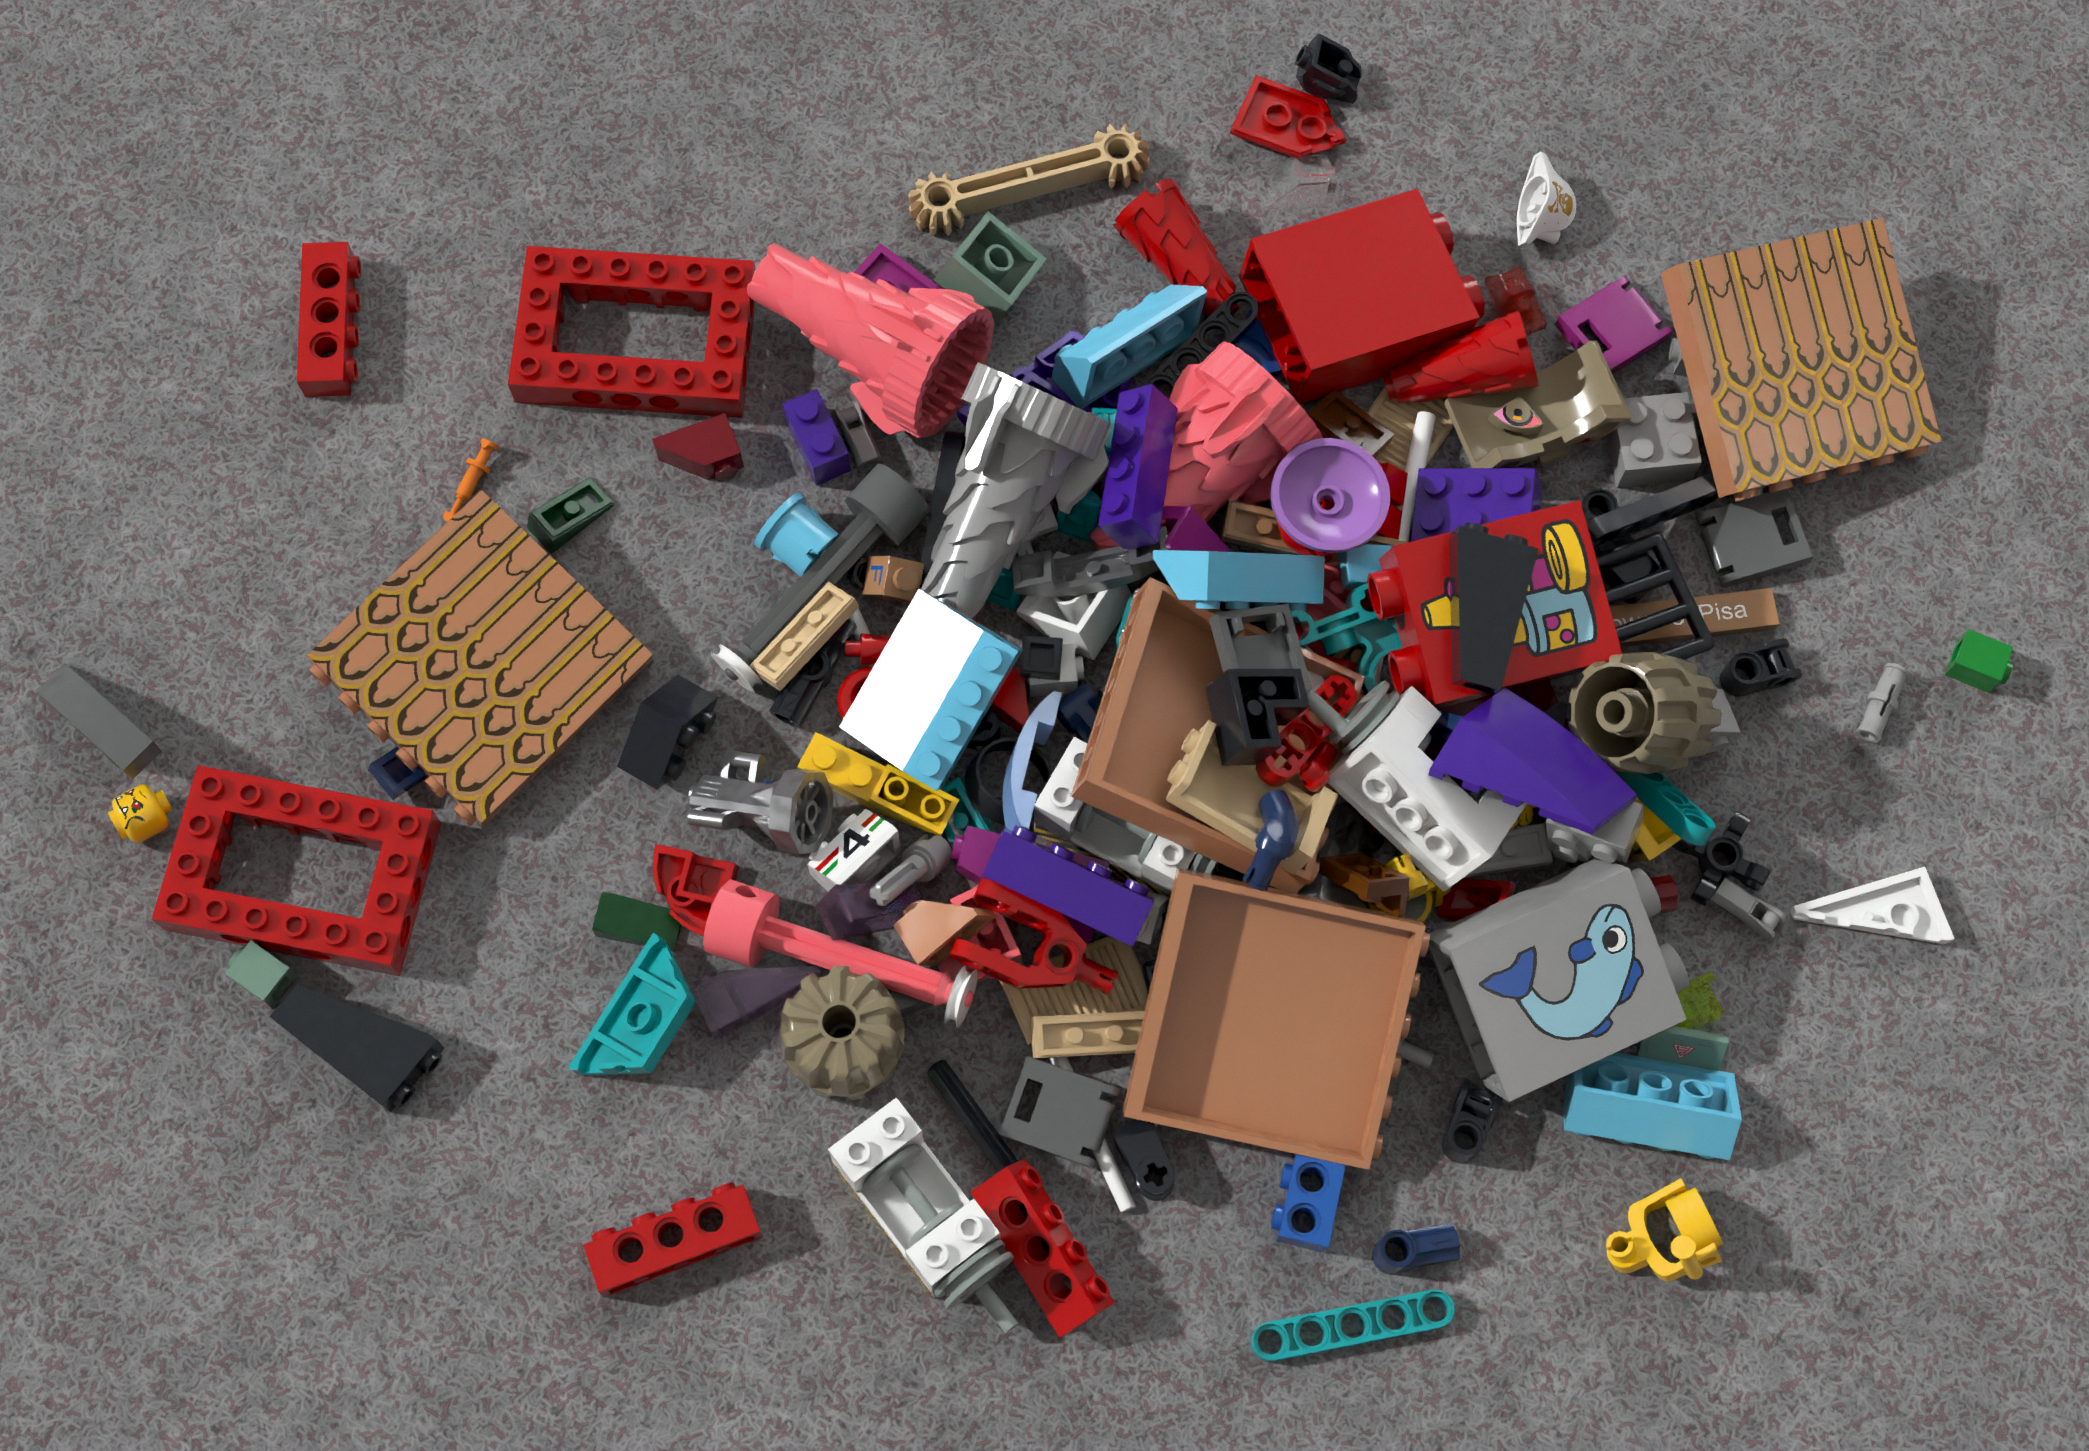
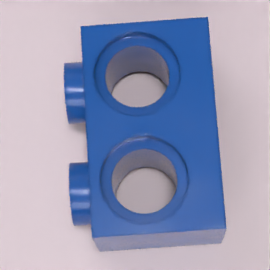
(1318, 1205)

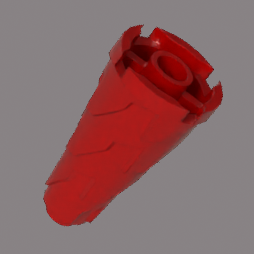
(1170, 237)
(1486, 360)

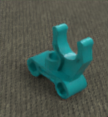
(1352, 628)

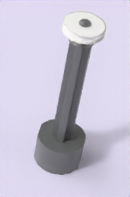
(884, 510)

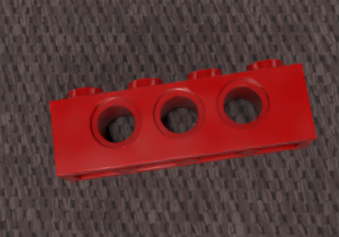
(322, 265)
(607, 1245)
(1043, 1270)

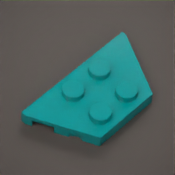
(639, 1017)

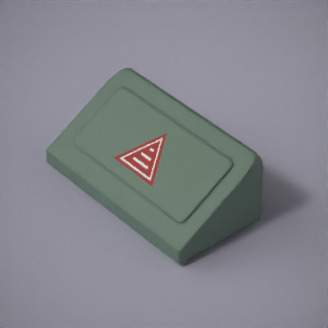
(1685, 1047)

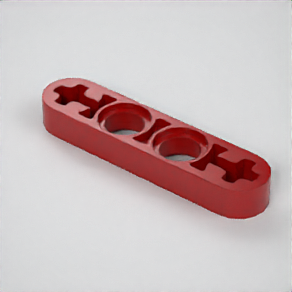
(1307, 731)

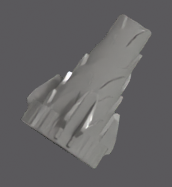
(1014, 462)

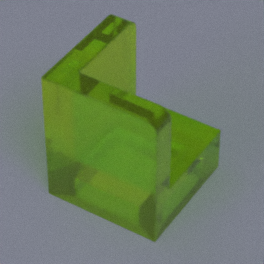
(1699, 1002)

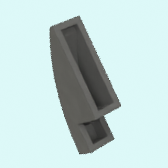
(99, 721)

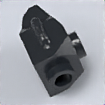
(1328, 70)

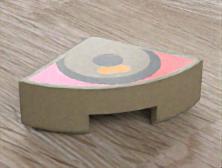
(1516, 417)

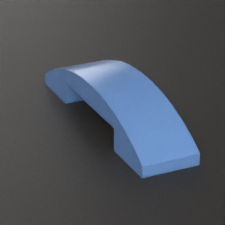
(1019, 803)

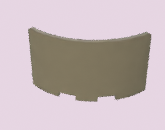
(1573, 401)

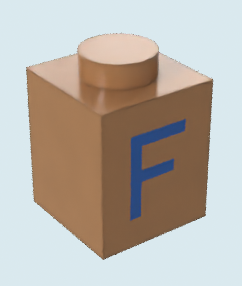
(892, 578)

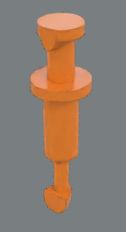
(472, 476)

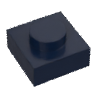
(394, 774)

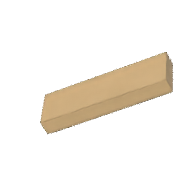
(804, 636)
(1085, 1034)

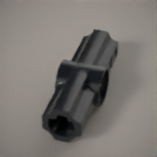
(803, 690)

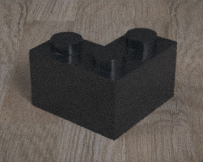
(1249, 709)
(665, 729)

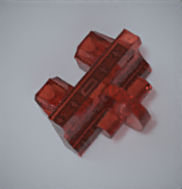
(1514, 293)

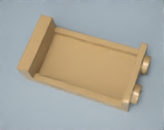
(1231, 794)

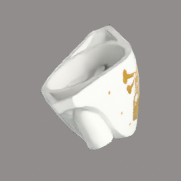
(1544, 204)

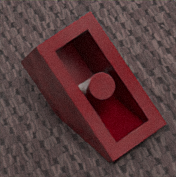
(702, 449)

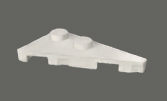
(1891, 906)

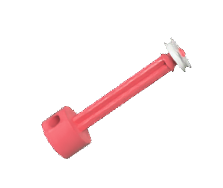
(747, 924)

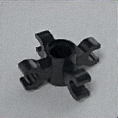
(1749, 873)

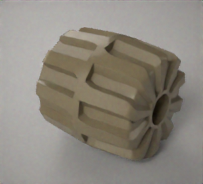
(1644, 712)
(836, 1007)

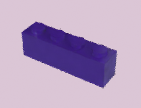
(1138, 467)
(1069, 886)

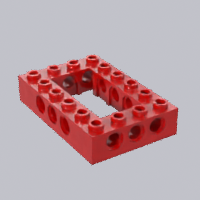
(556, 378)
(371, 943)

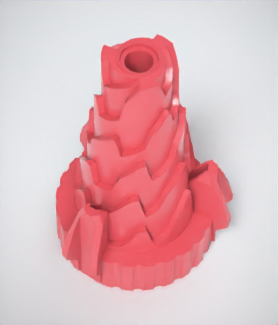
(903, 346)
(1228, 434)

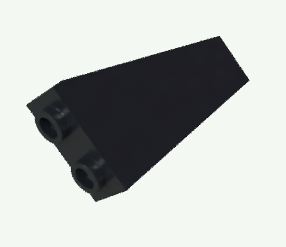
(1486, 603)
(362, 1046)

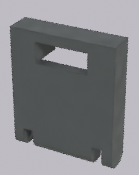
(1749, 539)
(1265, 651)
(1065, 1115)

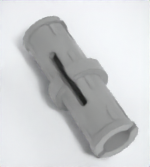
(1882, 702)

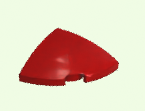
(690, 883)

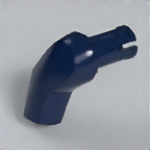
(1274, 840)

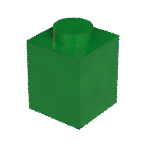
(1980, 661)

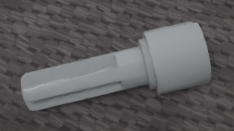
(919, 863)

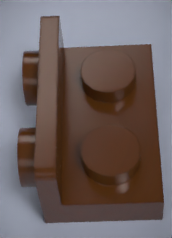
(1344, 420)
(1369, 880)

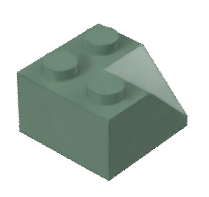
(991, 266)

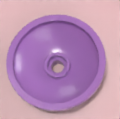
(1334, 473)

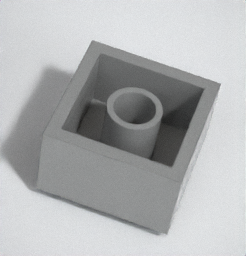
(1656, 442)

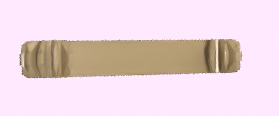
(1029, 179)

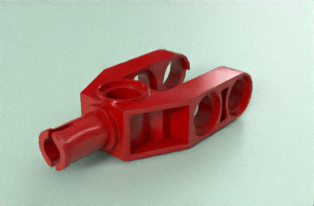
(1056, 934)

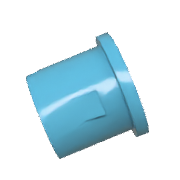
(795, 534)

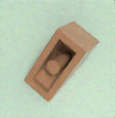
(932, 928)

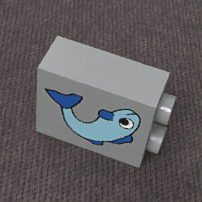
(1559, 976)

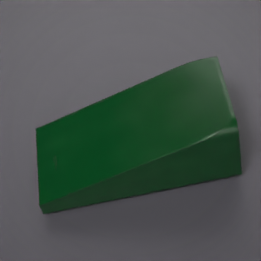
(568, 514)
(634, 921)

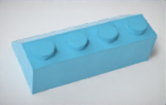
(1128, 343)
(1243, 578)
(1654, 1105)

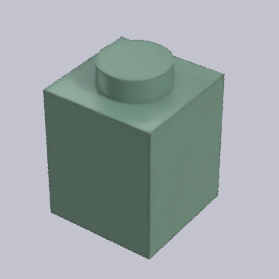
(260, 973)

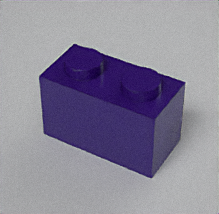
(816, 437)

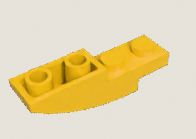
(879, 786)

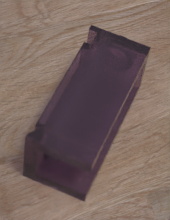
(852, 912)

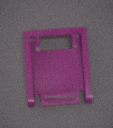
(1619, 319)

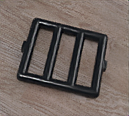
(1670, 575)

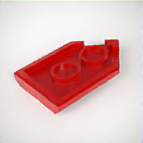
(1286, 120)

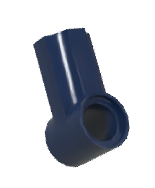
(1079, 710)
(1419, 1248)

